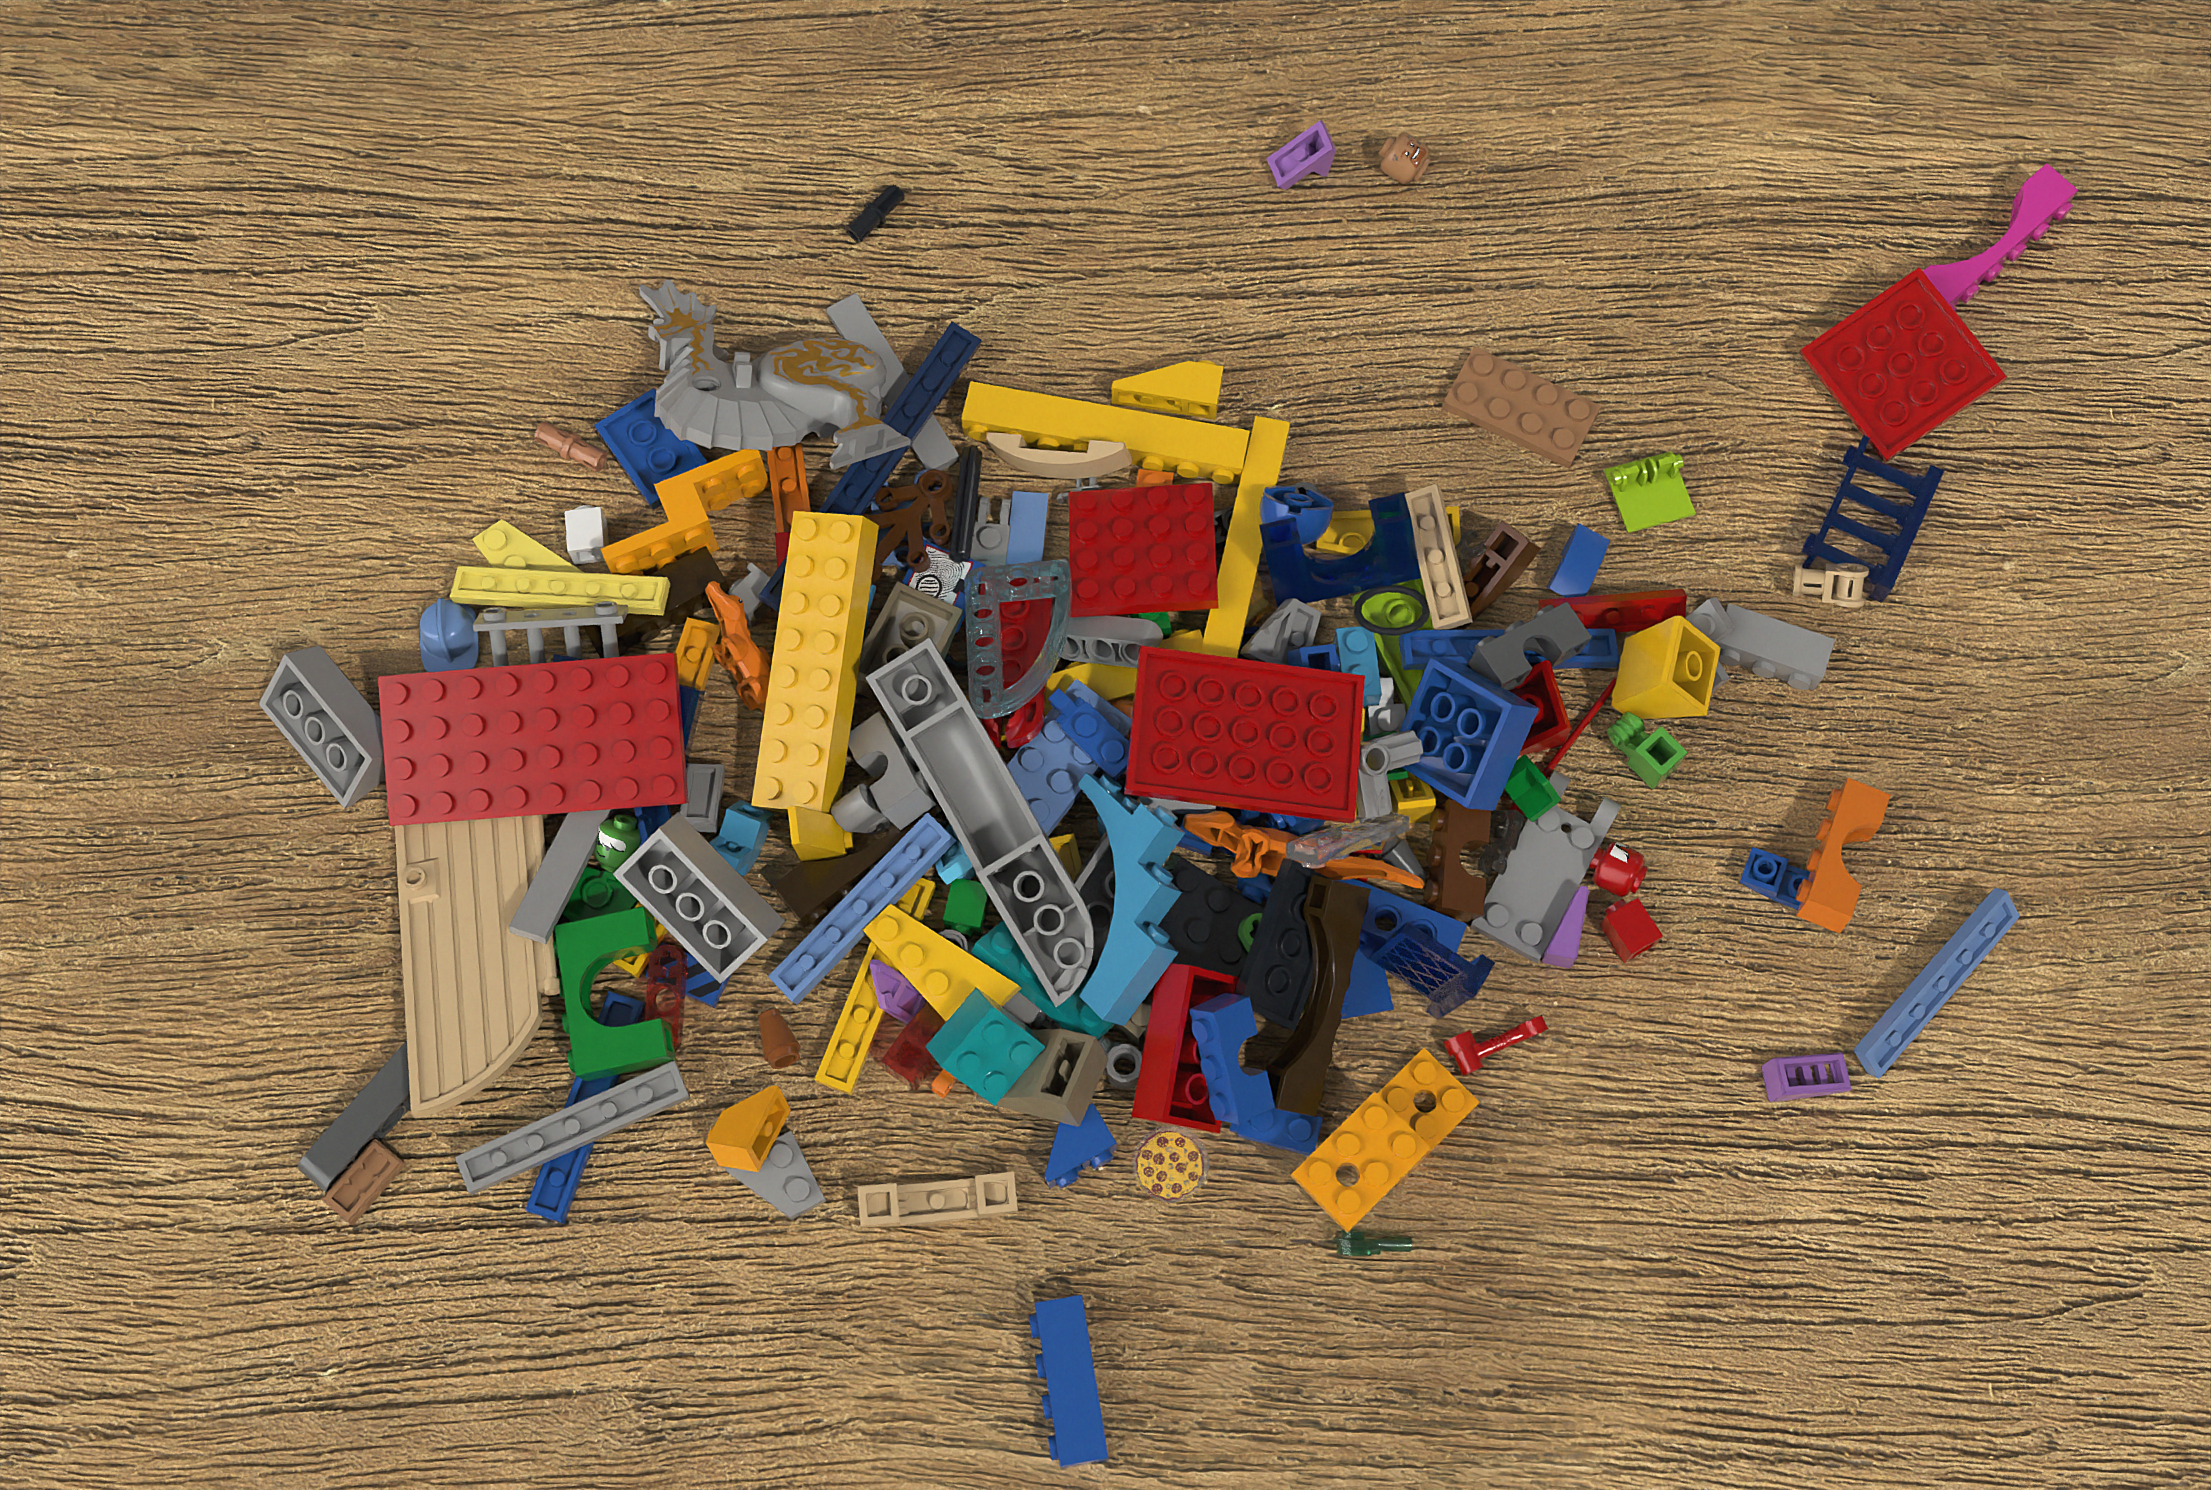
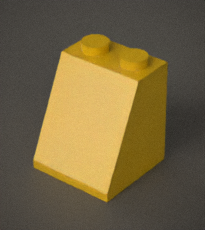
(1666, 671)

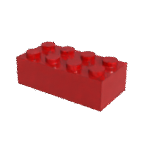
(1170, 1074)

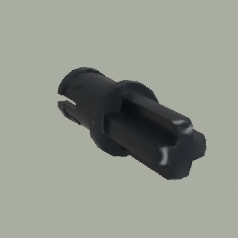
(874, 213)

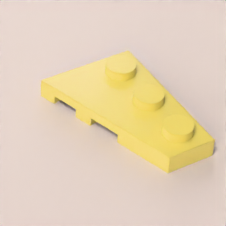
(510, 548)

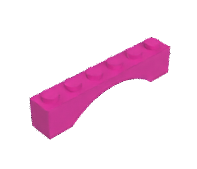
(2037, 203)

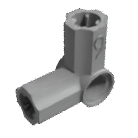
(1383, 755)

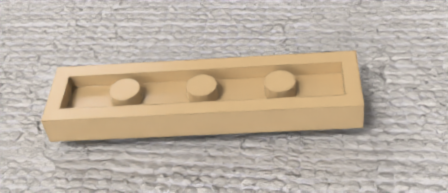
(1438, 559)

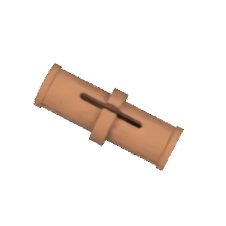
(570, 446)

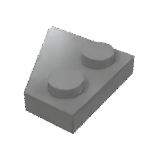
(1287, 629)
(784, 1179)

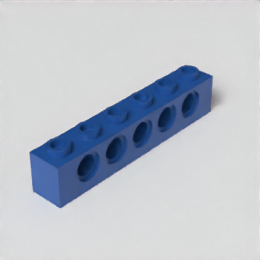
(1381, 904)

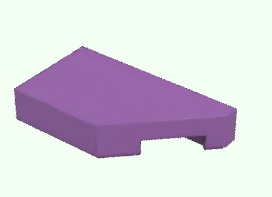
(895, 992)

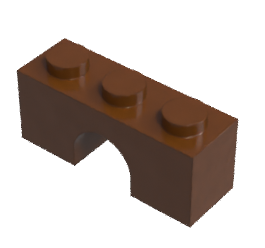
(1450, 887)

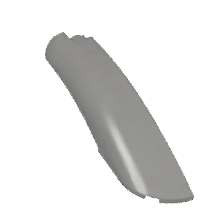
(989, 816)

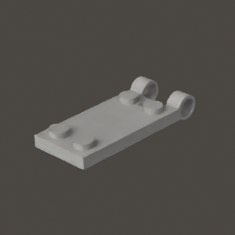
(1542, 876)

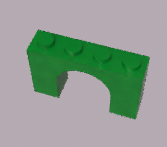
(583, 952)

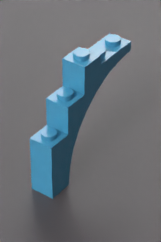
(1135, 945)

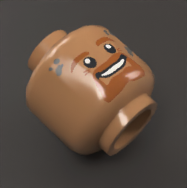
(1404, 158)

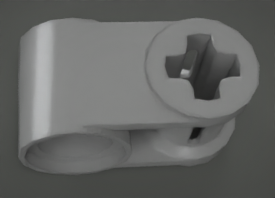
(860, 812)

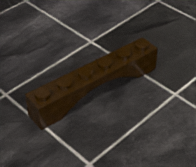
(818, 886)
(1335, 922)

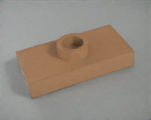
(363, 1182)

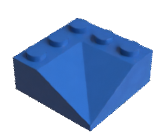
(1467, 733)

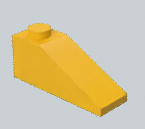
(1178, 389)
(817, 835)

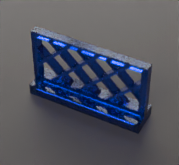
(1431, 968)

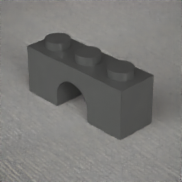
(1552, 633)

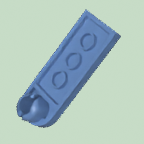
(1053, 765)

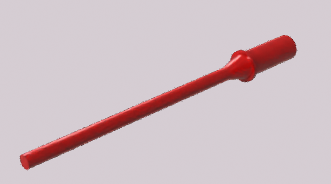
(1575, 734)

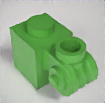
(1650, 756)

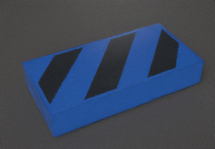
(699, 982)

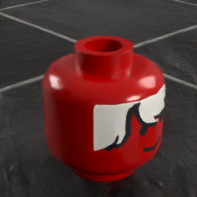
(1618, 869)

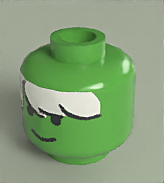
(616, 841)

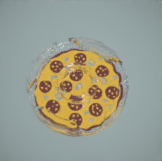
(1170, 1164)

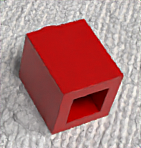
(1630, 929)

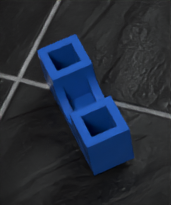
(1220, 1030)

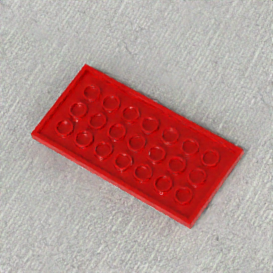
(533, 739)

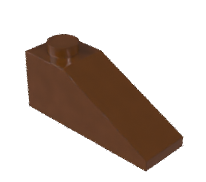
(1497, 568)

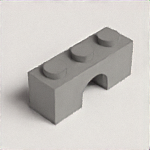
(903, 789)

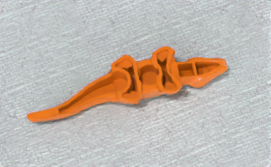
(738, 651)
(1264, 849)

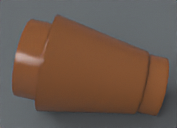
(777, 1039)

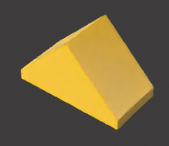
(1412, 798)

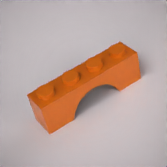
(1830, 891)

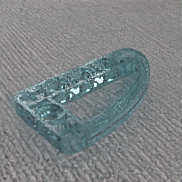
(999, 590)

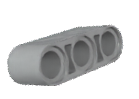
(1110, 639)

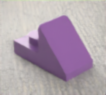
(1306, 153)

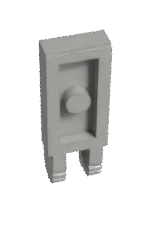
(991, 540)

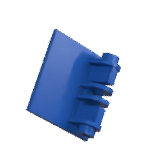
(1367, 988)

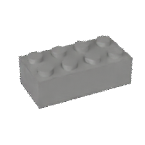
(699, 897)

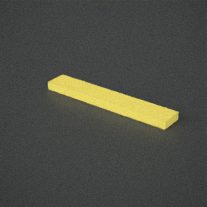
(558, 589)

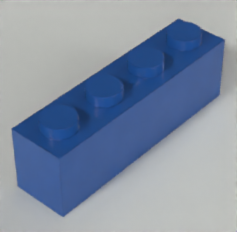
(1071, 1382)

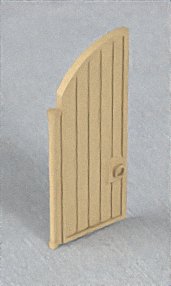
(465, 976)

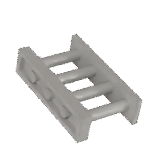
(603, 614)

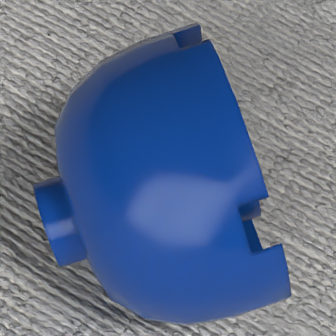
(1311, 510)

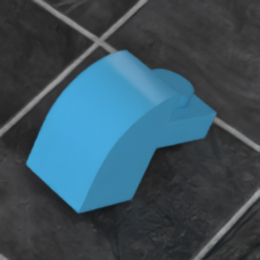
(742, 835)

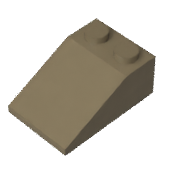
(903, 624)

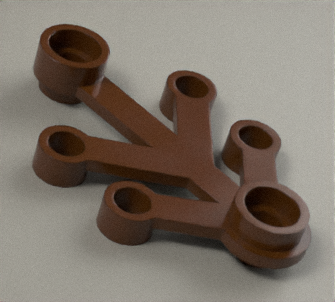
(909, 519)

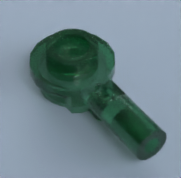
(1356, 1244)

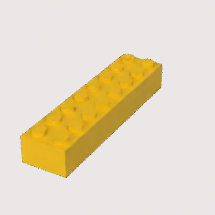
(815, 662)

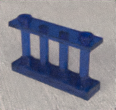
(1907, 516)

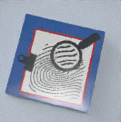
(943, 577)

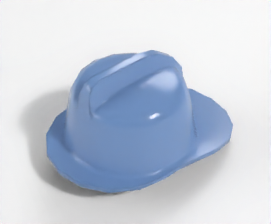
(448, 637)

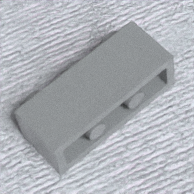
(1775, 648)

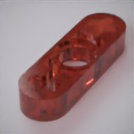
(653, 988)

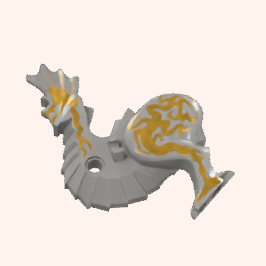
(772, 400)

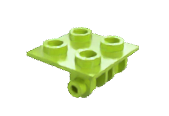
(1650, 491)

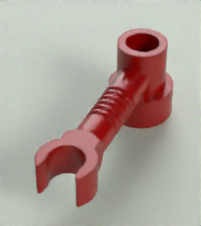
(1469, 1053)

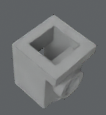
(749, 590)

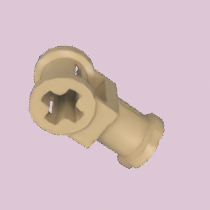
(1832, 583)

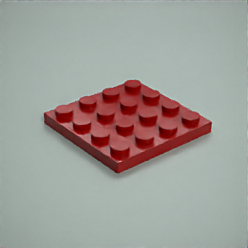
(1902, 365)
(1142, 550)

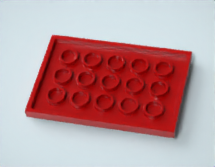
(1245, 734)

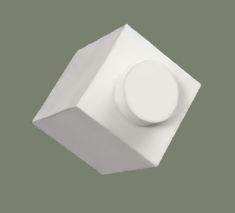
(586, 534)

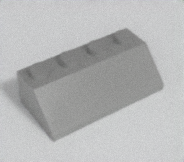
(327, 723)

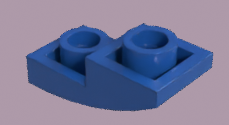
(1579, 563)
(1773, 877)

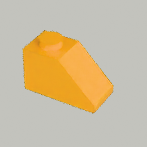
(748, 1130)

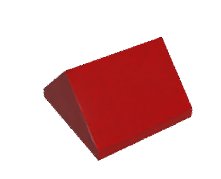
(1551, 721)

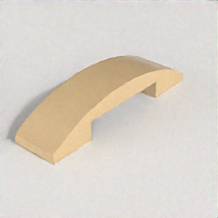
(1100, 459)
(937, 1201)

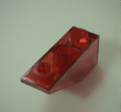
(908, 1057)

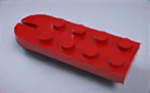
(1023, 634)

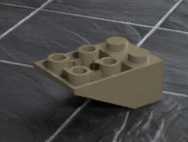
(1059, 1078)

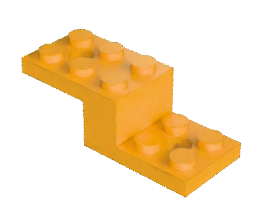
(685, 503)
(1385, 1139)

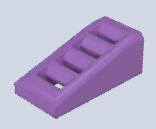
(1565, 941)
(1782, 1080)

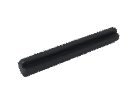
(965, 504)

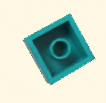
(985, 1046)

